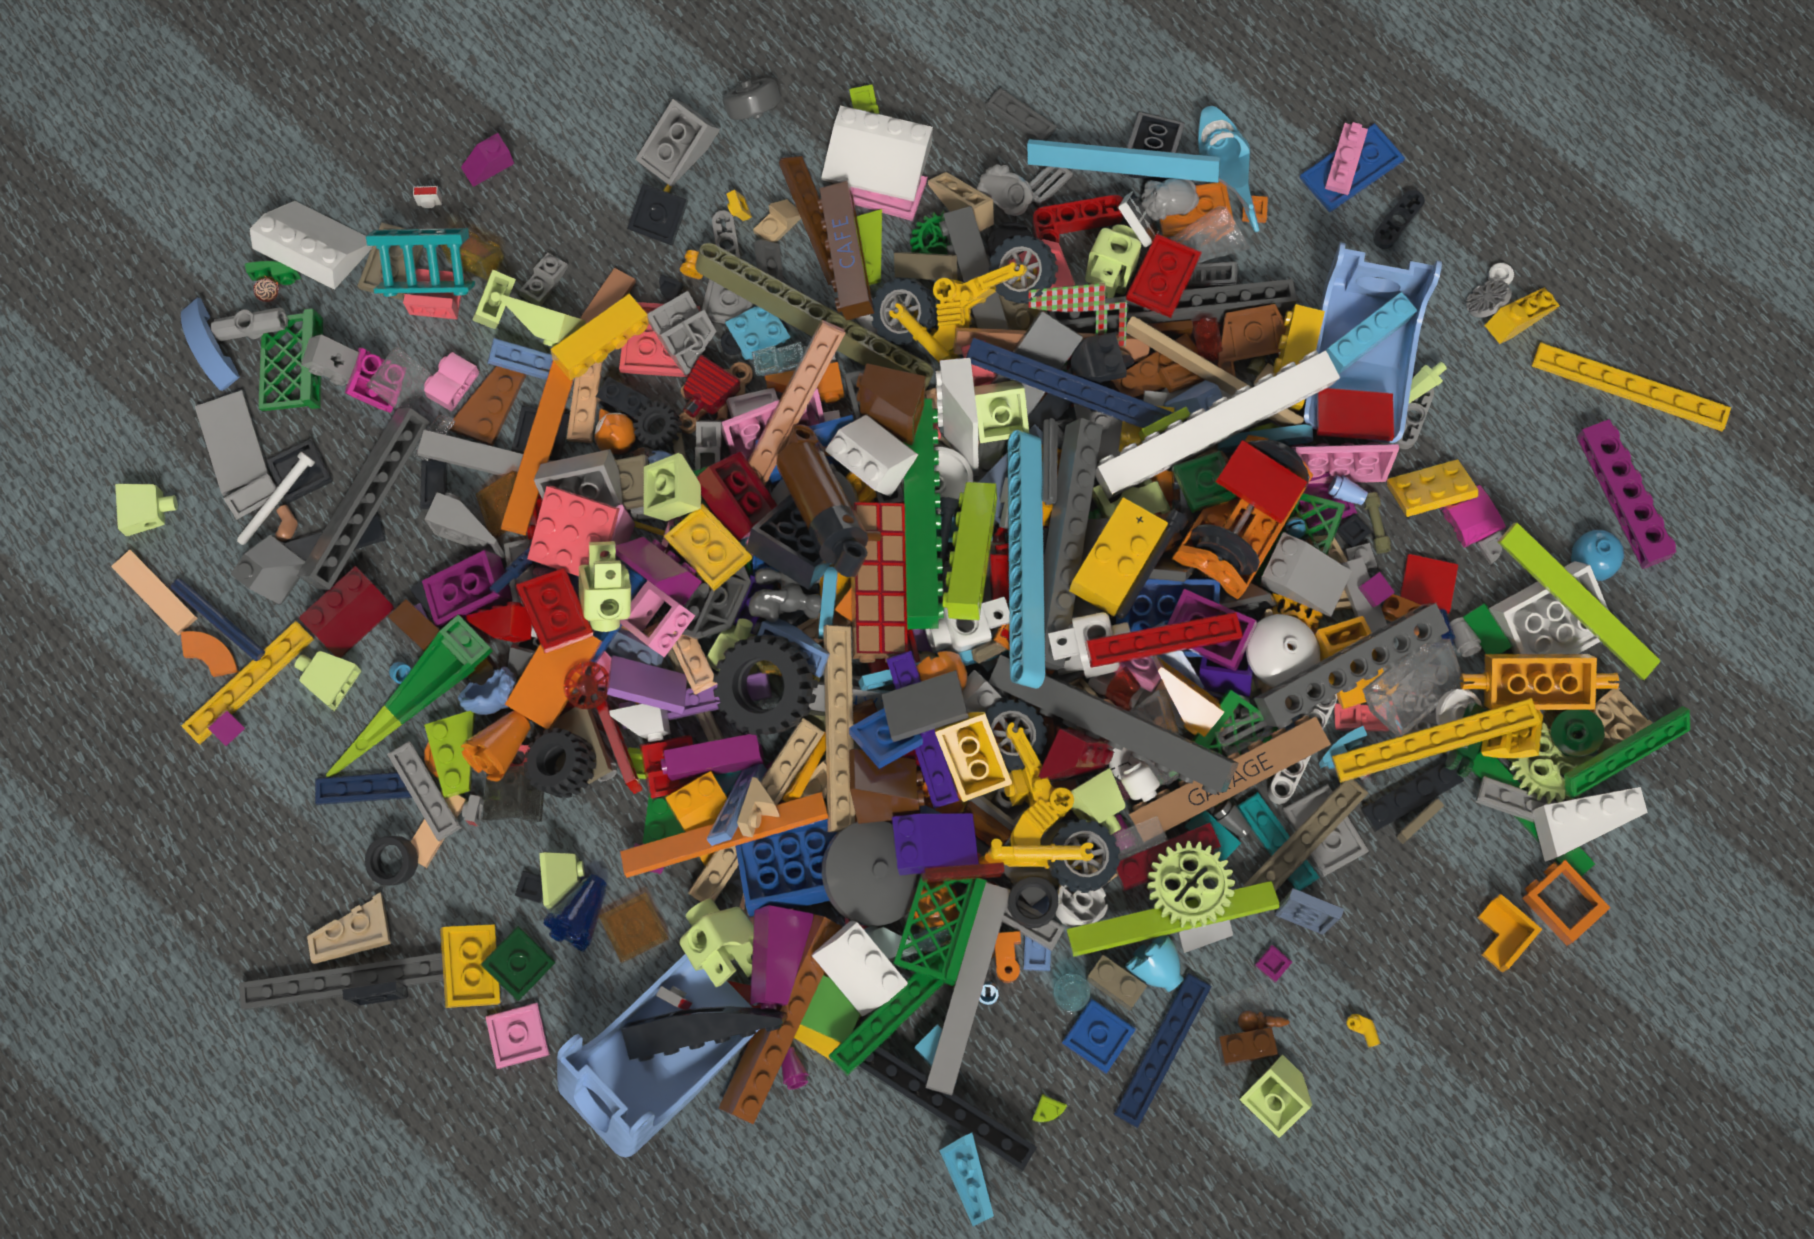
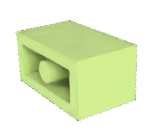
(490, 306)

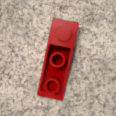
(504, 622)

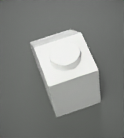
(644, 721)

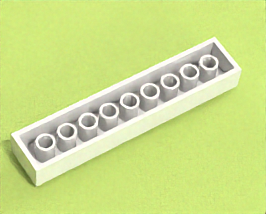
(1217, 424)

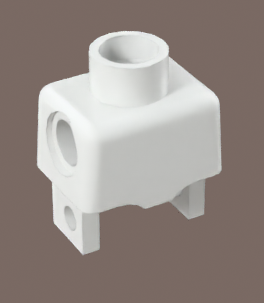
(975, 631)
(1080, 631)

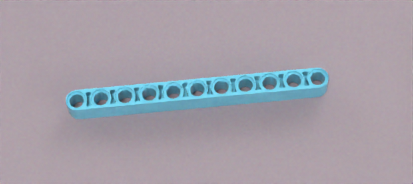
(1026, 560)

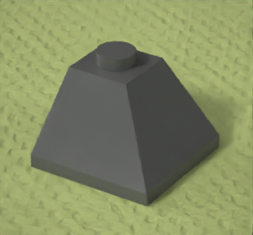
(269, 569)
(1251, 600)

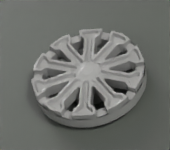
(1486, 298)

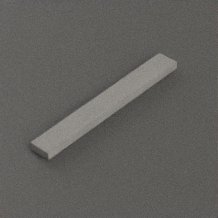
(968, 989)

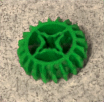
(922, 230)

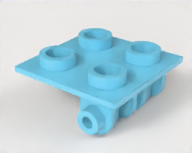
(756, 331)

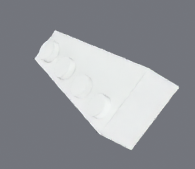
(1578, 821)

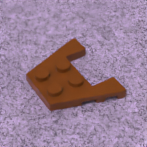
(1250, 335)

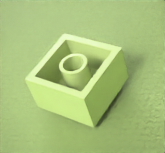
(1000, 410)

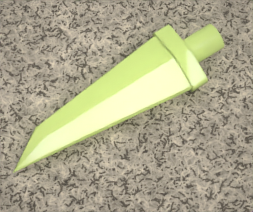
(1426, 380)

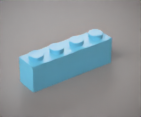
(1371, 332)

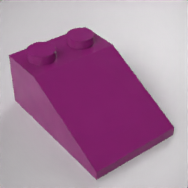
(466, 588)
(1196, 607)

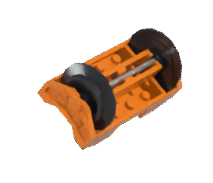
(1230, 543)

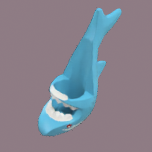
(1222, 139)

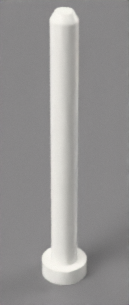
(275, 497)

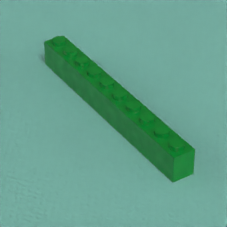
(921, 527)

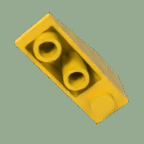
(1521, 314)

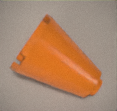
(496, 745)

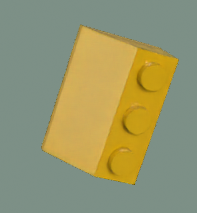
(973, 756)

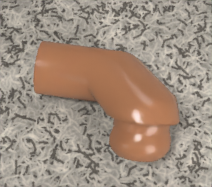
(288, 525)

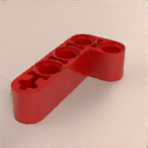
(1077, 211)

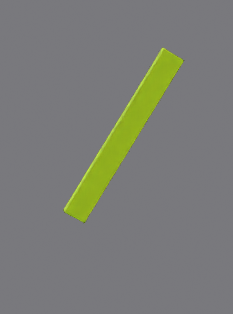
(1578, 601)
(1150, 924)

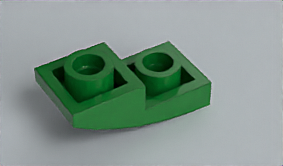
(280, 272)

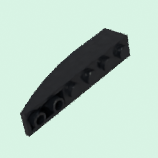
(695, 1027)

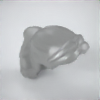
(1006, 189)
(1169, 198)

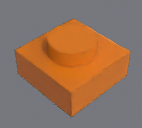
(1260, 206)

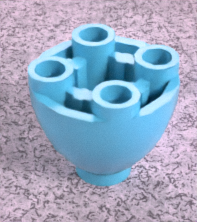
(1157, 964)

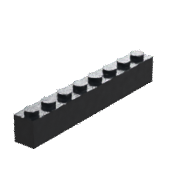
(949, 1108)

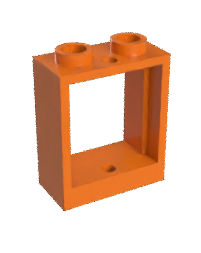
(1550, 918)

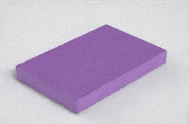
(647, 684)

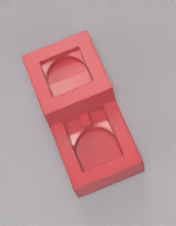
(1355, 717)

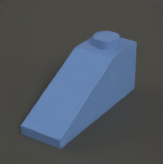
(817, 654)

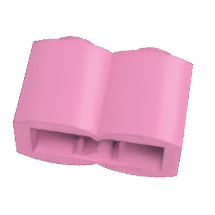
(450, 381)

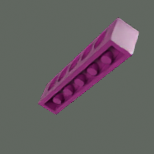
(1646, 551)

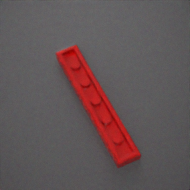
(1163, 639)

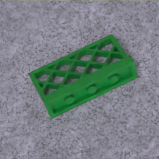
(310, 384)
(1324, 504)
(1228, 703)
(959, 938)

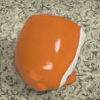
(614, 432)

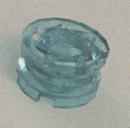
(1071, 993)

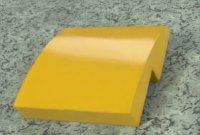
(1515, 744)

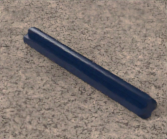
(217, 619)

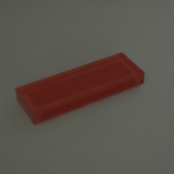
(962, 872)

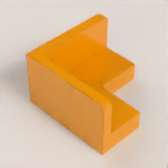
(1513, 930)

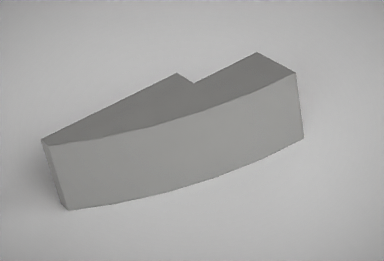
(708, 443)

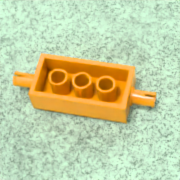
(1548, 679)

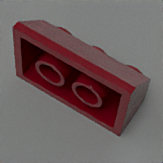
(735, 494)
(346, 612)
(1075, 755)

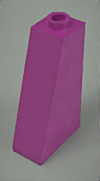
(715, 756)
(777, 953)

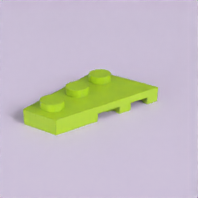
(871, 237)
(445, 743)

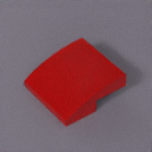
(652, 753)

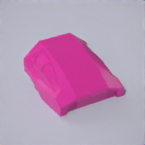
(364, 369)
(1474, 518)

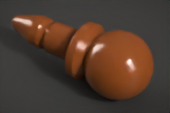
(1251, 1021)

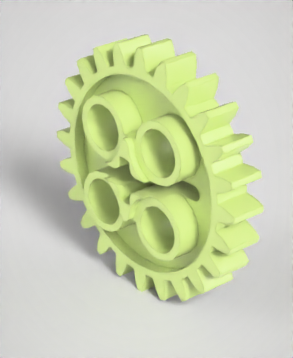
(1551, 764)
(1209, 899)

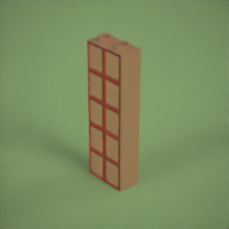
(880, 586)

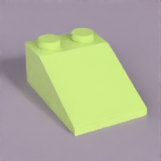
(543, 322)

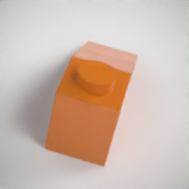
(829, 388)

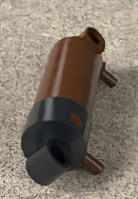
(823, 503)

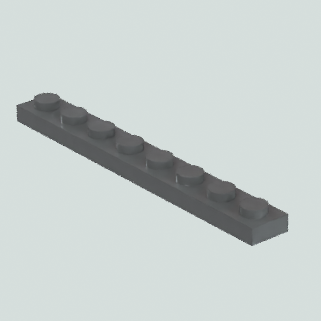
(332, 982)

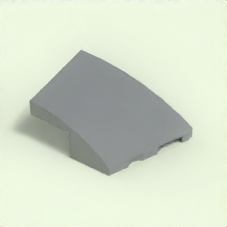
(682, 330)

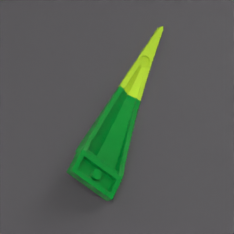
(443, 665)

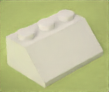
(872, 454)
(859, 968)

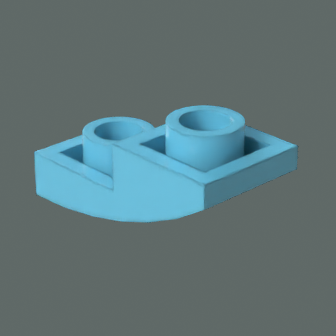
(1351, 741)

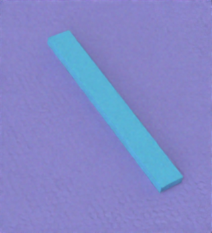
(1124, 160)

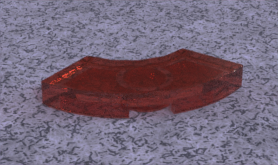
(1122, 689)

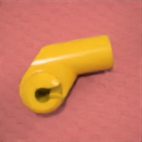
(1364, 1026)

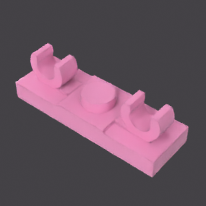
(1346, 158)

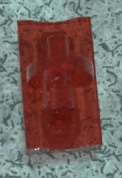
(1207, 338)

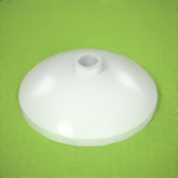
(953, 474)
(1269, 652)

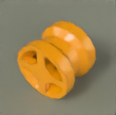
(688, 267)

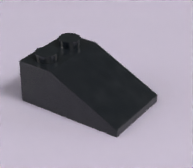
(1155, 134)

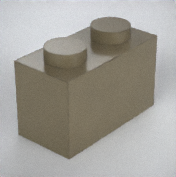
(1116, 982)

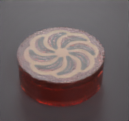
(266, 289)

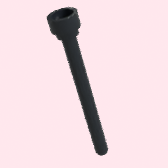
(948, 507)
(1176, 522)

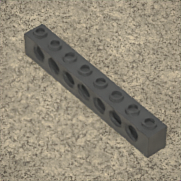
(1430, 626)

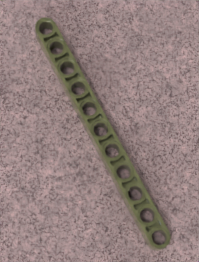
(803, 311)

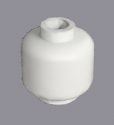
(1140, 781)

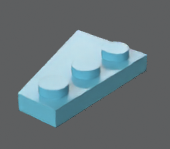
(966, 1172)

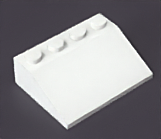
(877, 153)
(309, 243)
(958, 408)
(1541, 624)

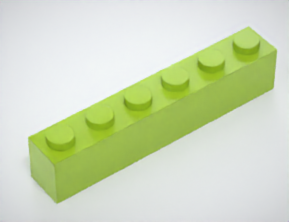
(971, 551)

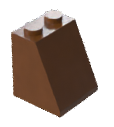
(892, 399)
(884, 791)

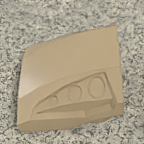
(1618, 717)

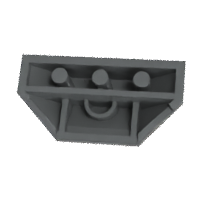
(716, 609)

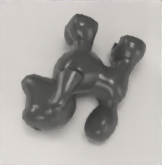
(789, 598)

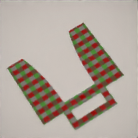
(1081, 298)

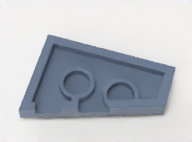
(630, 647)

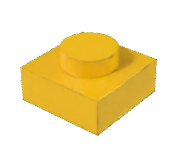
(738, 205)
(1018, 789)

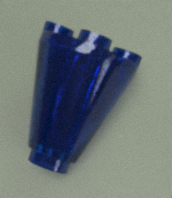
(578, 913)

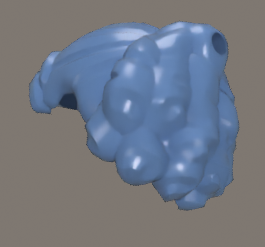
(491, 696)

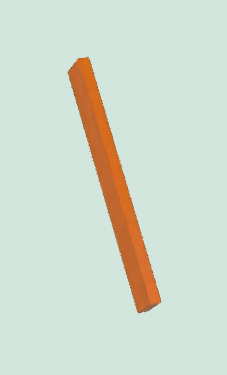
(537, 451)
(695, 843)

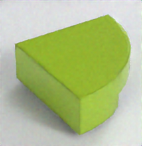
(1048, 1109)

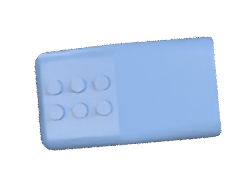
(1350, 298)
(632, 1098)

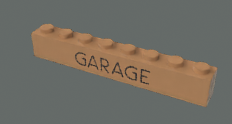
(1253, 767)

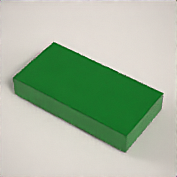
(1488, 630)

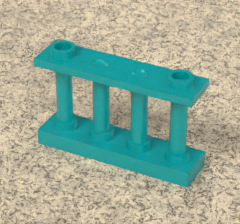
(430, 240)

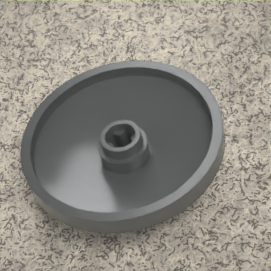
(864, 875)

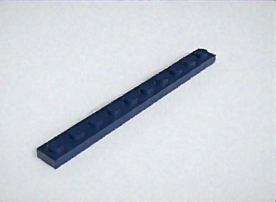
(1064, 385)

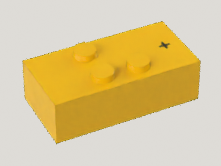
(1118, 556)

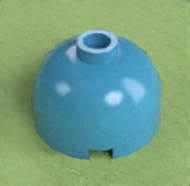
(1600, 551)

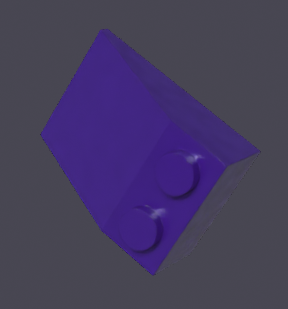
(1220, 678)
(934, 841)

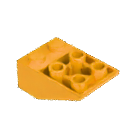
(1337, 637)

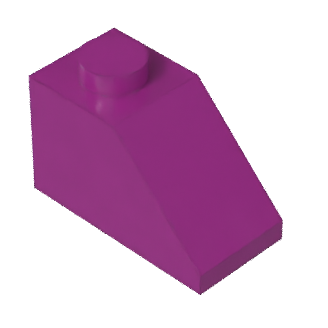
(487, 160)

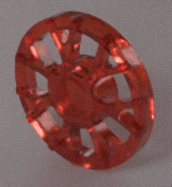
(586, 685)

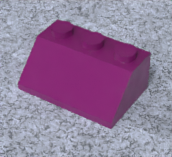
(660, 568)

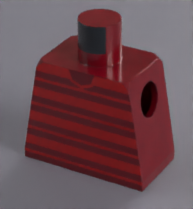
(708, 388)

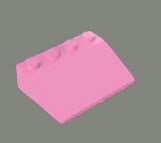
(746, 428)
(1356, 462)

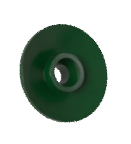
(1581, 722)

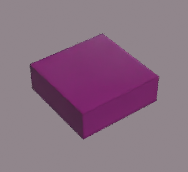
(1376, 590)
(226, 727)
(1273, 963)

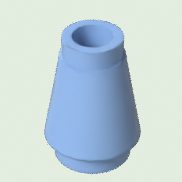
(1346, 490)

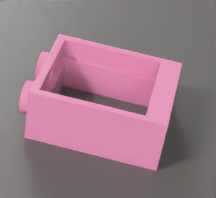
(645, 607)

